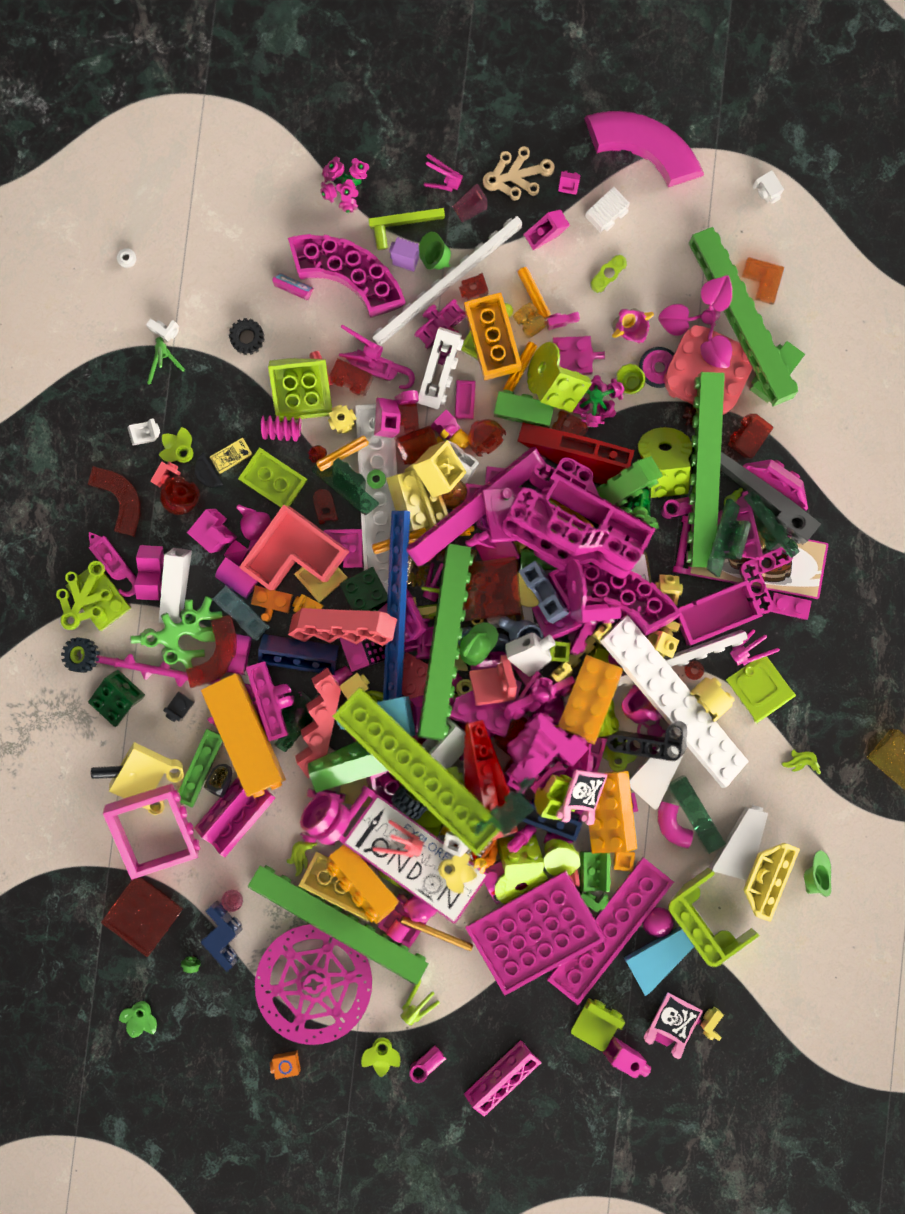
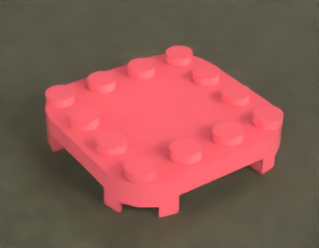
(689, 363)

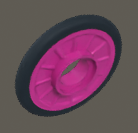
(647, 363)

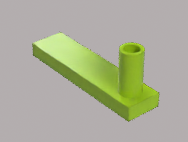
(380, 223)

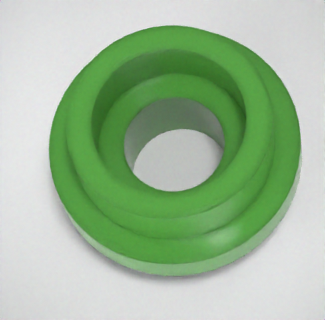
(376, 485)
(190, 964)

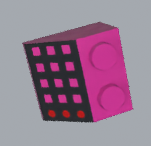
(362, 654)

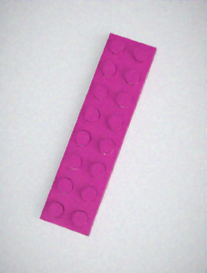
(618, 922)

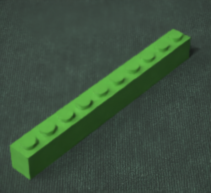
(745, 319)
(706, 467)
(444, 643)
(338, 925)

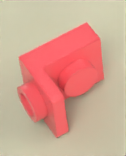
(161, 473)

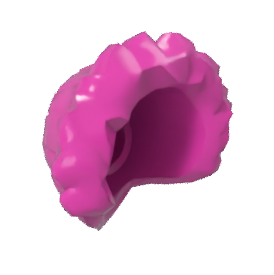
(638, 707)

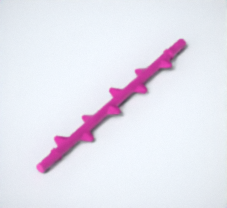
(164, 669)

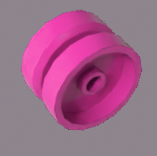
(325, 818)

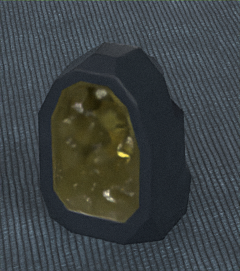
(219, 780)

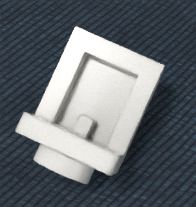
(144, 432)

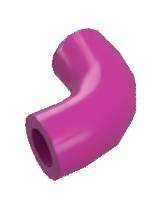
(670, 828)

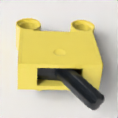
(139, 773)

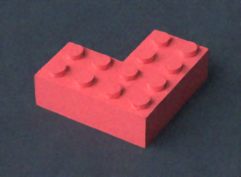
(292, 540)

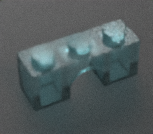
(241, 612)

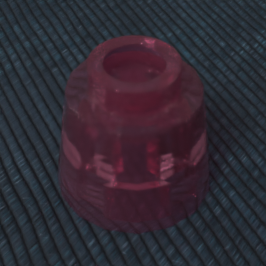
(232, 900)

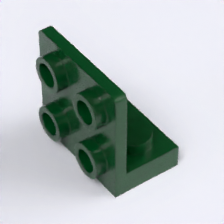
(365, 591)
(115, 697)

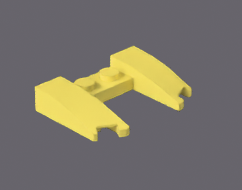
(564, 670)

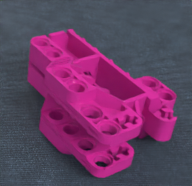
(591, 545)

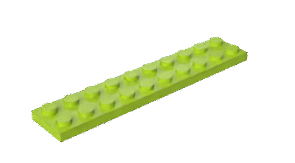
(416, 769)

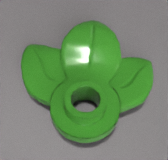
(138, 1022)

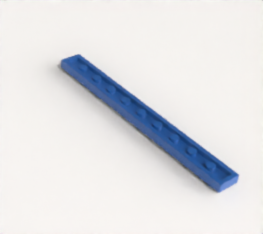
(396, 603)

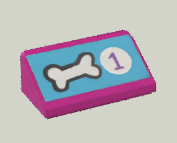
(292, 286)

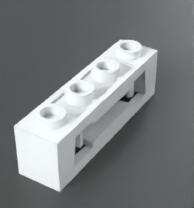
(450, 338)

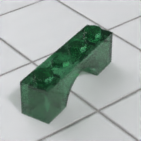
(696, 814)

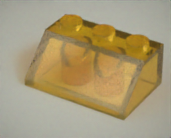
(890, 756)

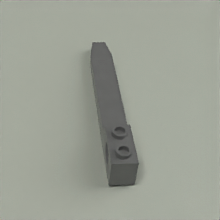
(774, 500)

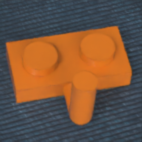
(271, 601)

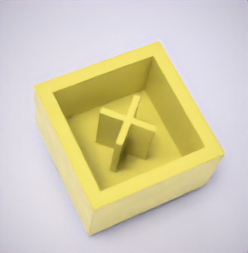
(439, 469)

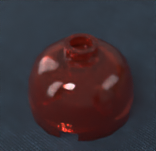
(485, 436)
(179, 495)

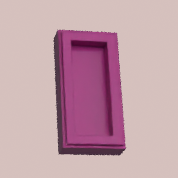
(465, 399)

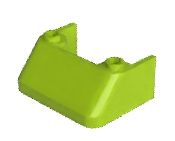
(712, 948)

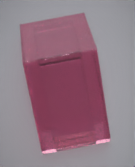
(471, 203)

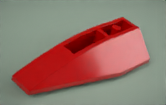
(600, 457)
(482, 769)

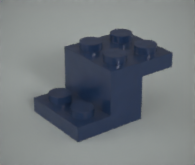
(224, 933)

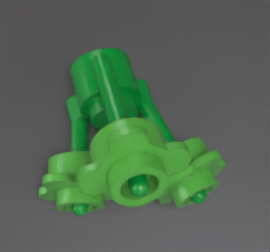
(639, 511)

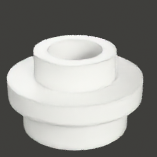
(126, 263)

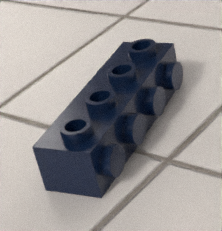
(298, 654)
(566, 829)

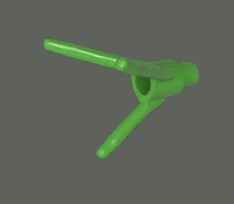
(161, 352)

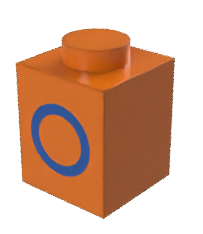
(285, 1065)

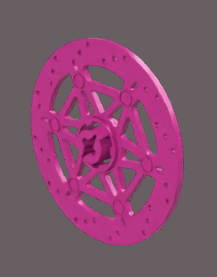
(279, 1022)

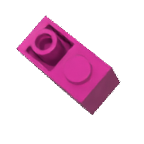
(387, 418)

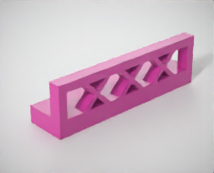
(499, 1077)

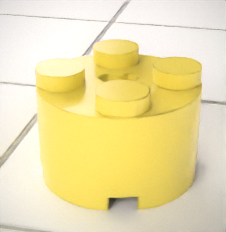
(712, 697)

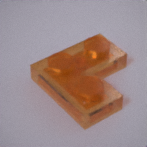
(767, 274)

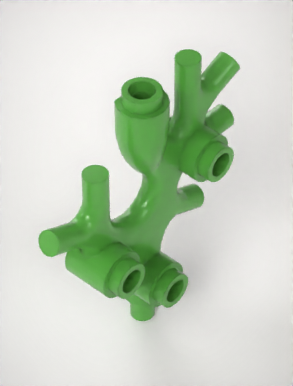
(173, 631)

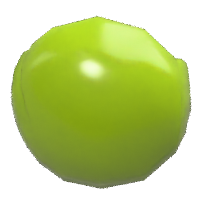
(632, 378)

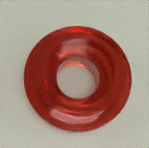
(317, 453)
(689, 674)

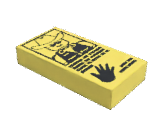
(231, 455)

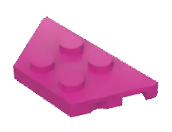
(753, 546)

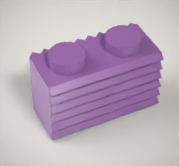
(404, 254)

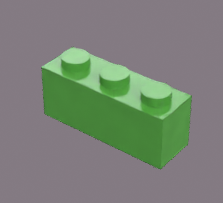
(790, 356)
(522, 409)

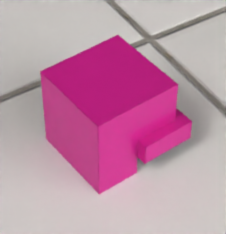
(210, 532)

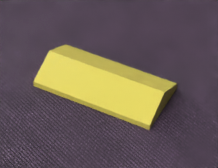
(321, 883)

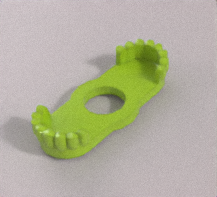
(600, 281)

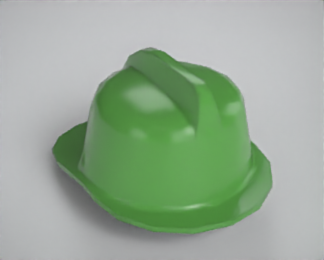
(434, 252)
(478, 643)
(818, 876)

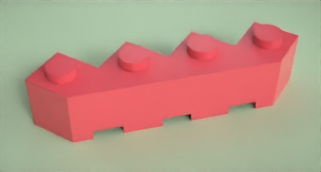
(347, 624)
(321, 709)

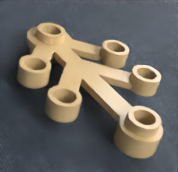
(516, 175)

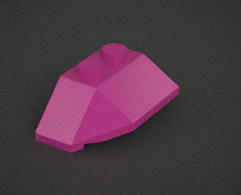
(781, 479)

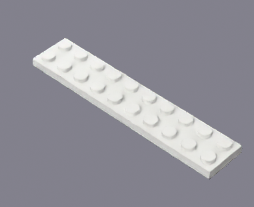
(377, 455)
(674, 700)

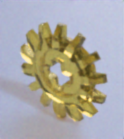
(419, 574)

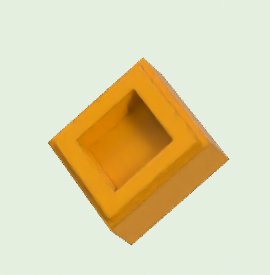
(624, 861)

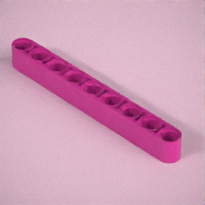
(472, 508)

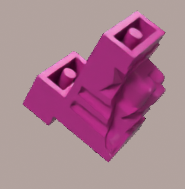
(539, 745)

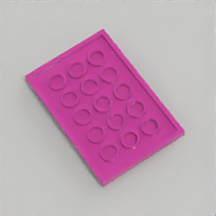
(535, 932)

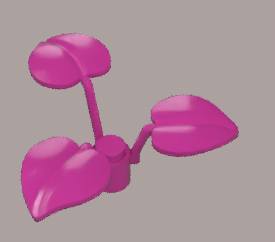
(718, 295)

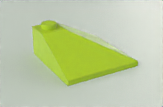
(300, 388)

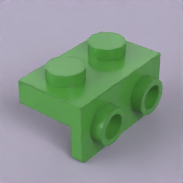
(595, 871)

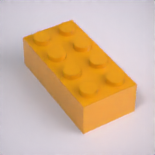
(492, 336)
(590, 699)
(614, 820)
(361, 883)

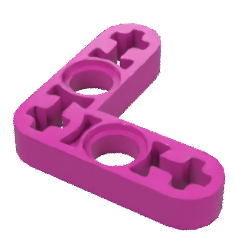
(757, 570)

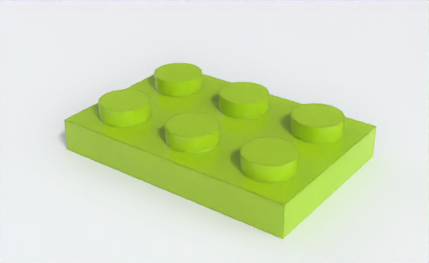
(272, 478)
(112, 609)

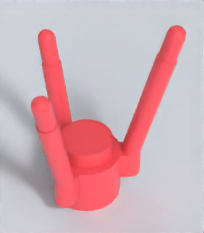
(412, 844)

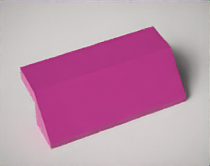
(232, 817)

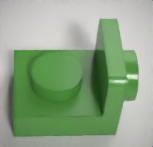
(590, 901)

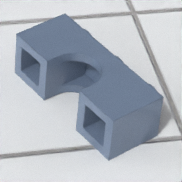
(541, 586)

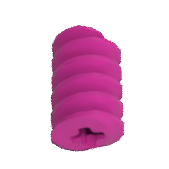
(281, 429)

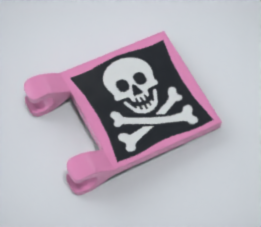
(582, 795)
(674, 1020)

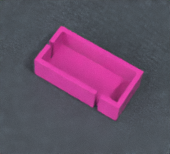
(717, 612)

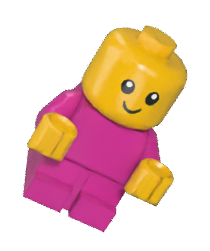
(449, 429)

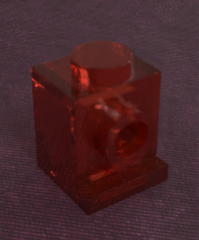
(471, 294)
(409, 417)

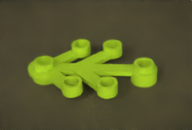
(82, 598)

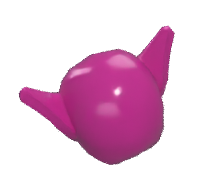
(253, 524)

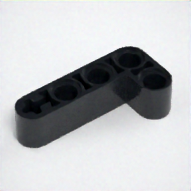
(646, 749)

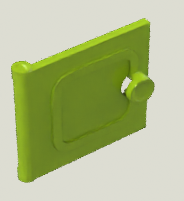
(762, 690)

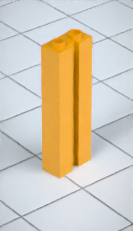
(243, 735)

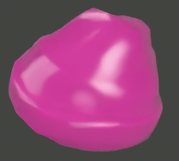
(417, 908)

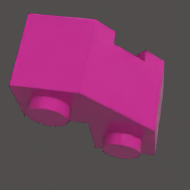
(150, 572)

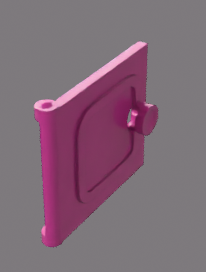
(497, 510)

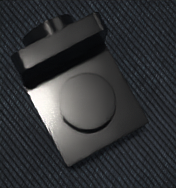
(178, 707)

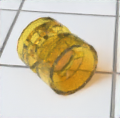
(535, 322)

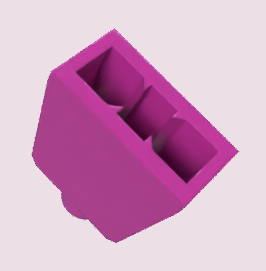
(626, 1058)

